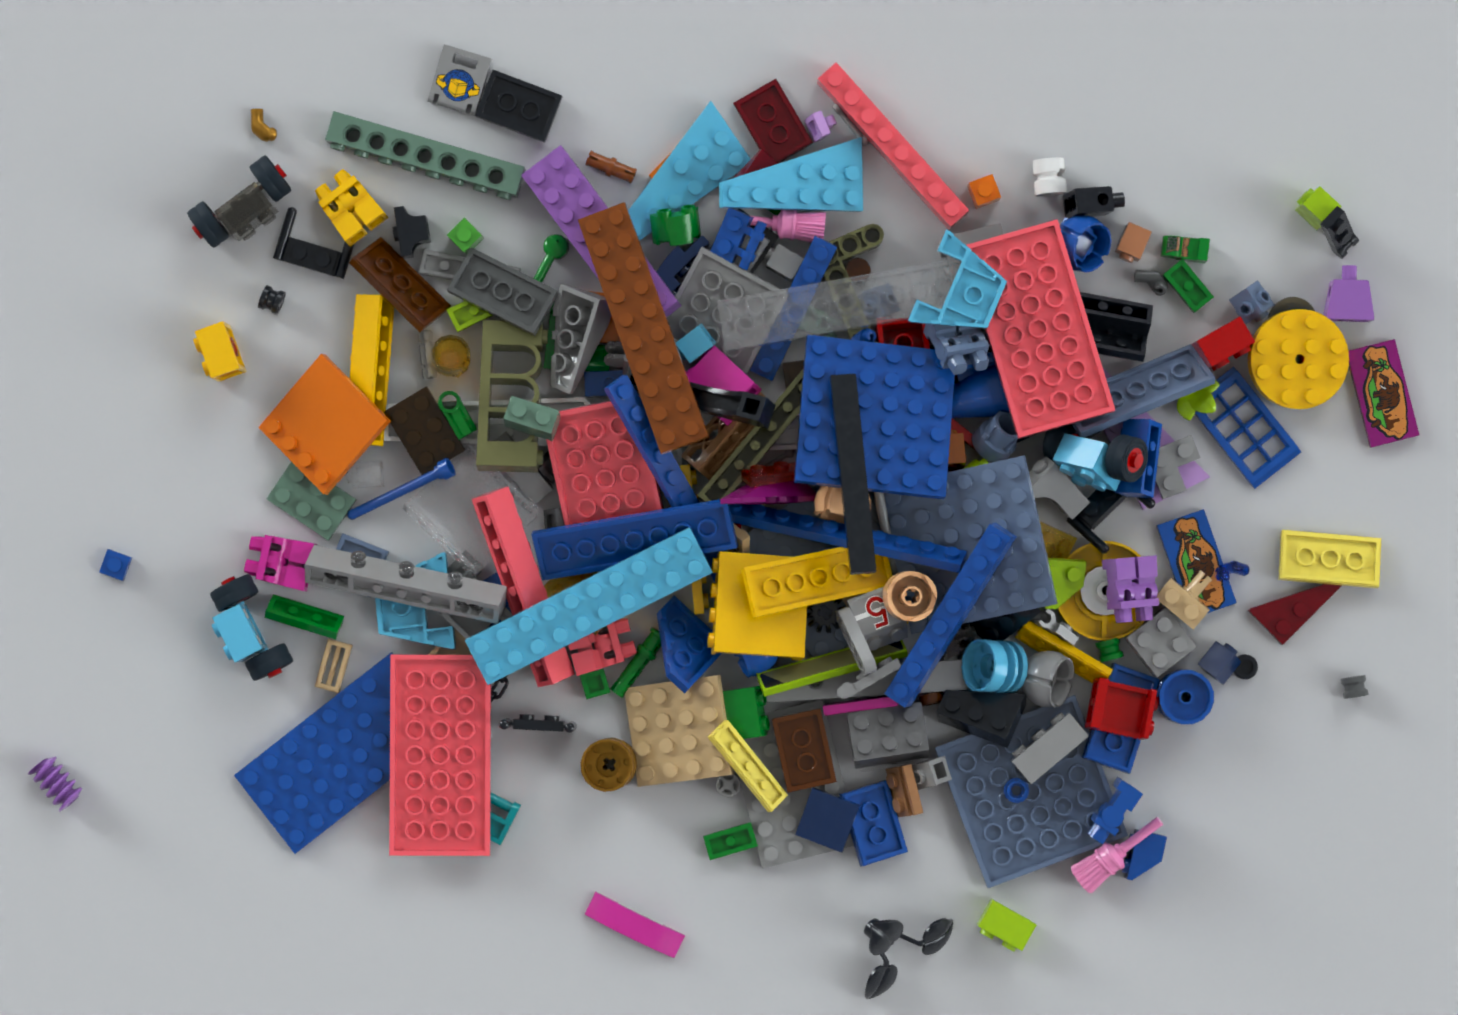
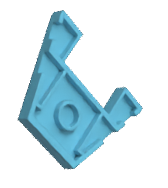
(971, 295)
(410, 621)

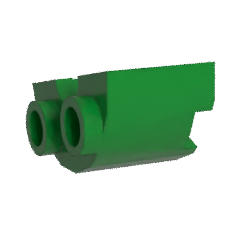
(675, 227)

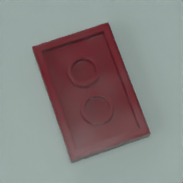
(773, 121)

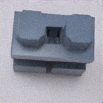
(958, 347)

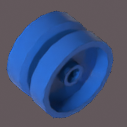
(1196, 706)

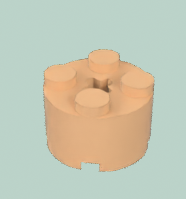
(923, 600)

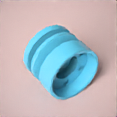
(994, 666)

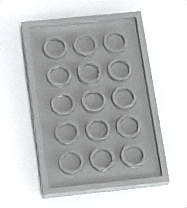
(777, 829)

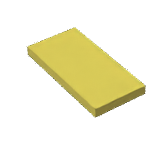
(1329, 559)

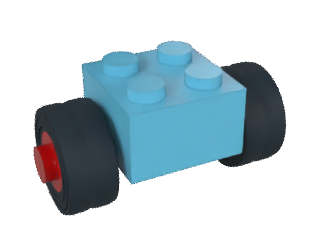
(1094, 461)
(241, 632)

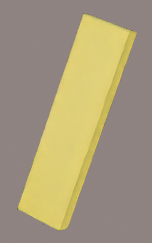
(747, 766)

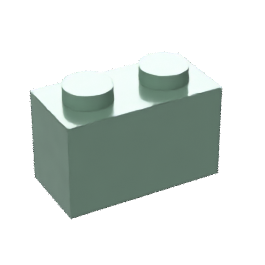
(532, 418)

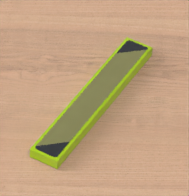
(821, 668)

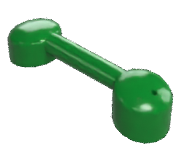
(553, 250)

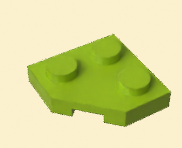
(1067, 578)

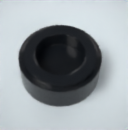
(1247, 667)

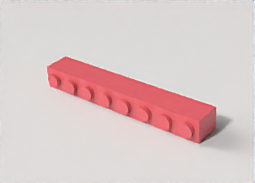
(892, 146)
(518, 571)

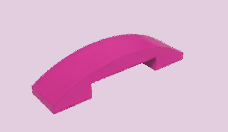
(634, 925)

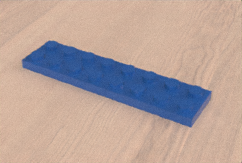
(607, 541)

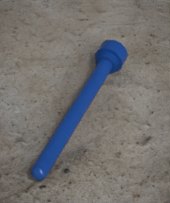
(443, 470)

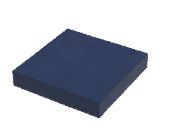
(827, 819)

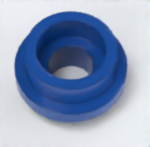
(1008, 790)

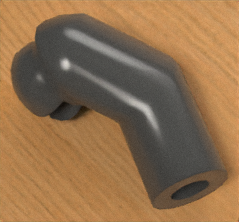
(1153, 279)

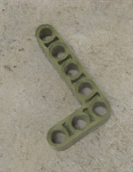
(841, 255)

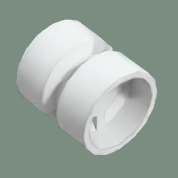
(1049, 177)

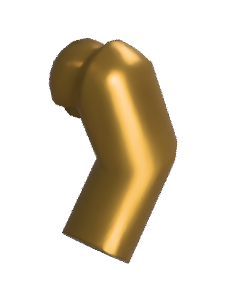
(259, 128)

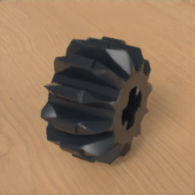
(820, 619)

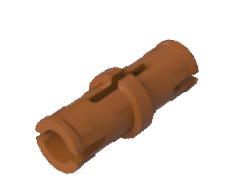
(611, 166)

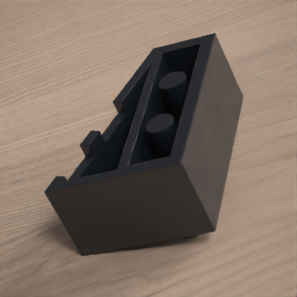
(982, 713)

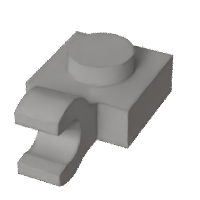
(1060, 629)

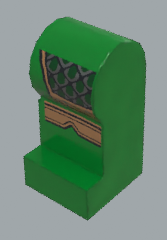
(1185, 248)

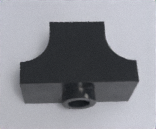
(410, 231)

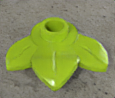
(1199, 401)

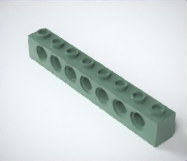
(343, 124)

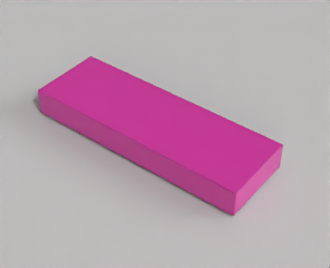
(858, 705)

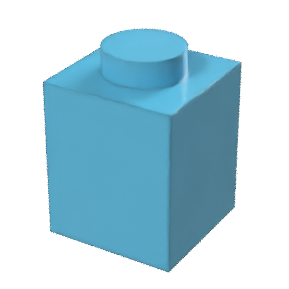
(695, 343)

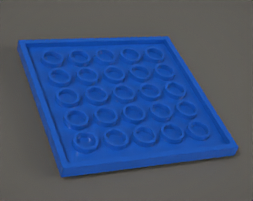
(902, 414)

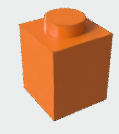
(984, 191)

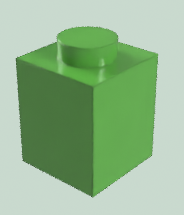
(465, 236)

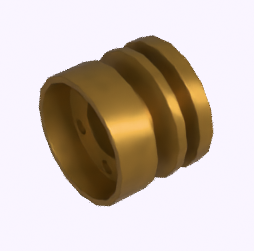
(594, 763)

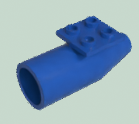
(979, 393)

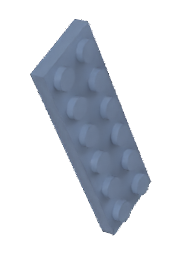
(1151, 387)

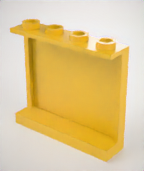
(732, 620)

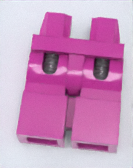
(289, 576)

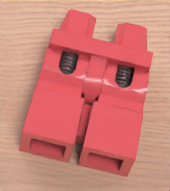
(590, 660)

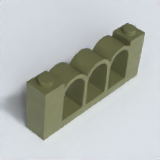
(507, 455)

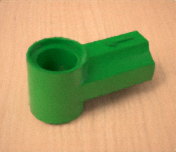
(458, 416)

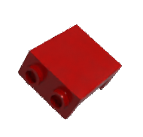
(1121, 709)

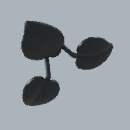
(882, 936)

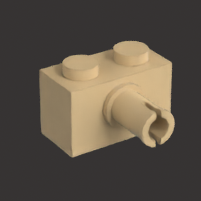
(1185, 600)

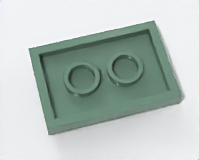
(306, 503)

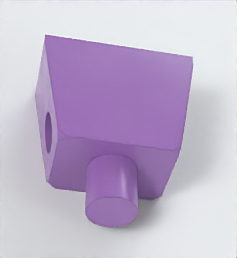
(1349, 298)

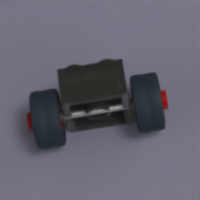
(246, 209)

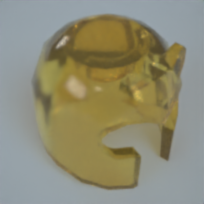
(451, 356)

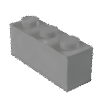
(1048, 747)

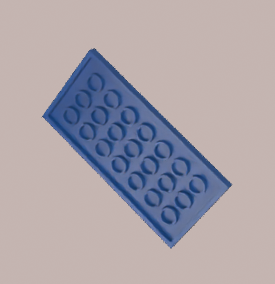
(325, 761)

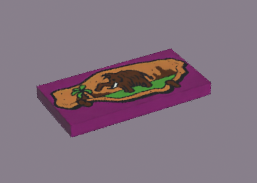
(1382, 393)

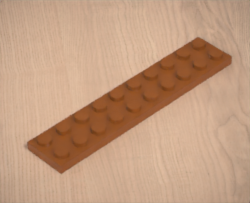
(643, 328)

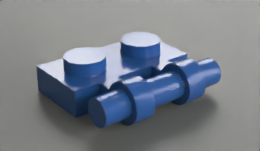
(732, 234)

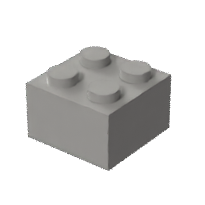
(1160, 642)

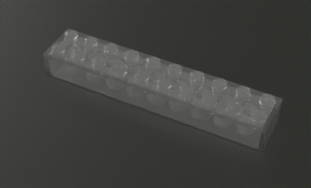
(833, 305)

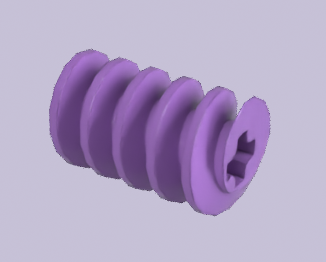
(56, 782)

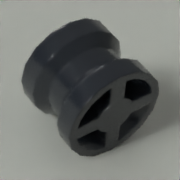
(271, 299)

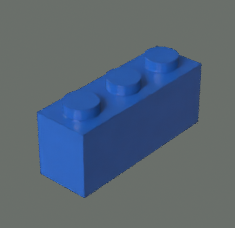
(1150, 433)

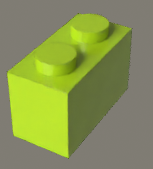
(1316, 206)
(1005, 924)

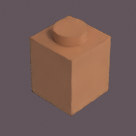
(1132, 242)

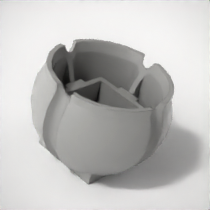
(1048, 678)

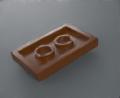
(804, 750)

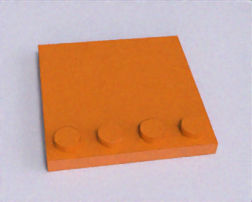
(324, 424)

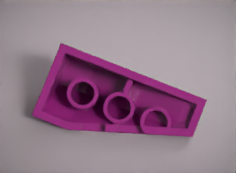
(775, 493)

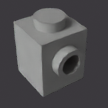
(931, 772)

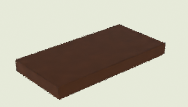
(400, 284)

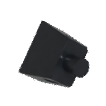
(1092, 201)

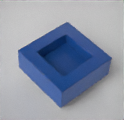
(115, 564)

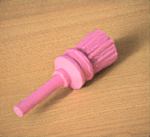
(795, 225)
(1109, 859)

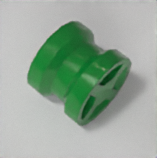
(1109, 649)

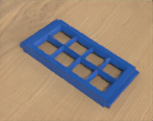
(1273, 464)

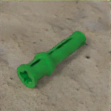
(646, 652)

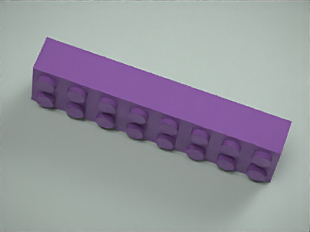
(571, 197)

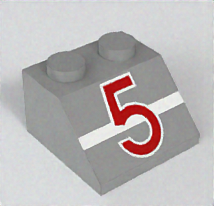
(875, 621)

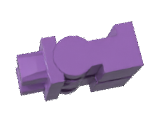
(1131, 586)

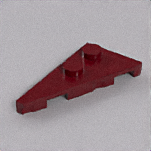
(1288, 614)

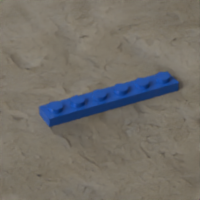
(810, 272)

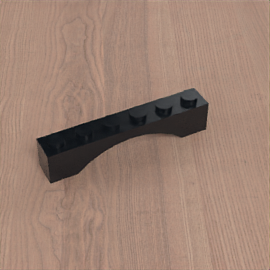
(730, 404)

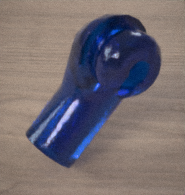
(1231, 567)

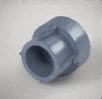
(995, 437)

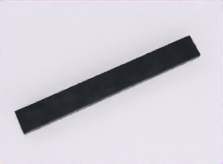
(852, 474)

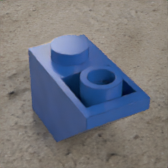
(1144, 855)

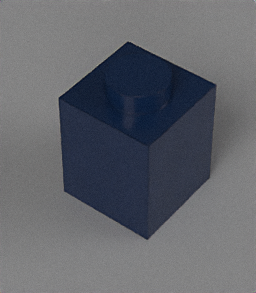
(1220, 662)

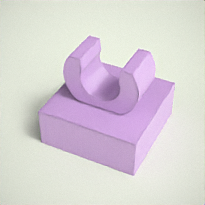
(819, 126)

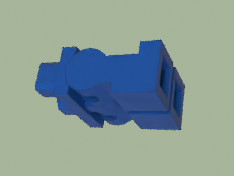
(1111, 813)

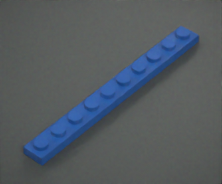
(663, 467)
(834, 533)

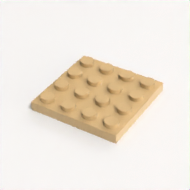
(673, 731)

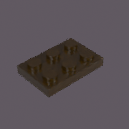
(424, 430)

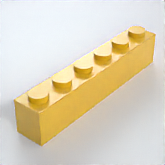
(372, 350)

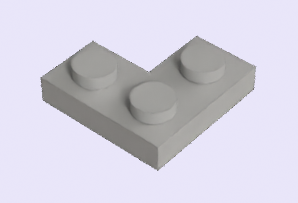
(1170, 458)

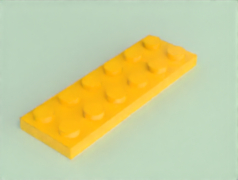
(808, 581)

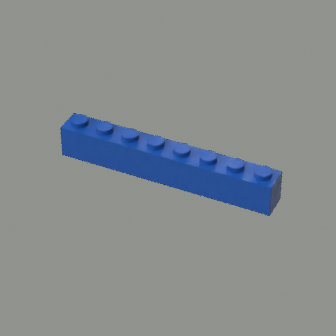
(950, 615)

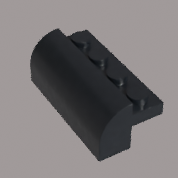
(1118, 325)

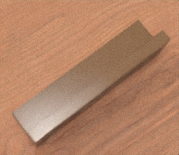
(719, 449)

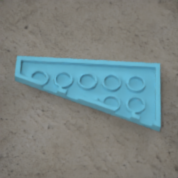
(693, 169)
(813, 182)

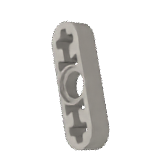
(856, 641)

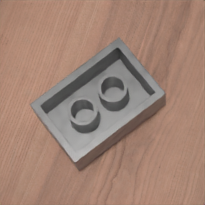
(888, 735)

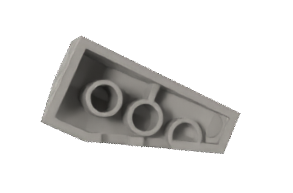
(578, 331)

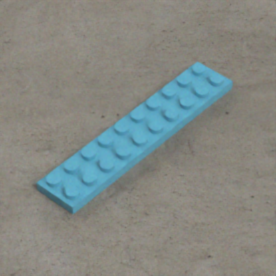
(588, 606)

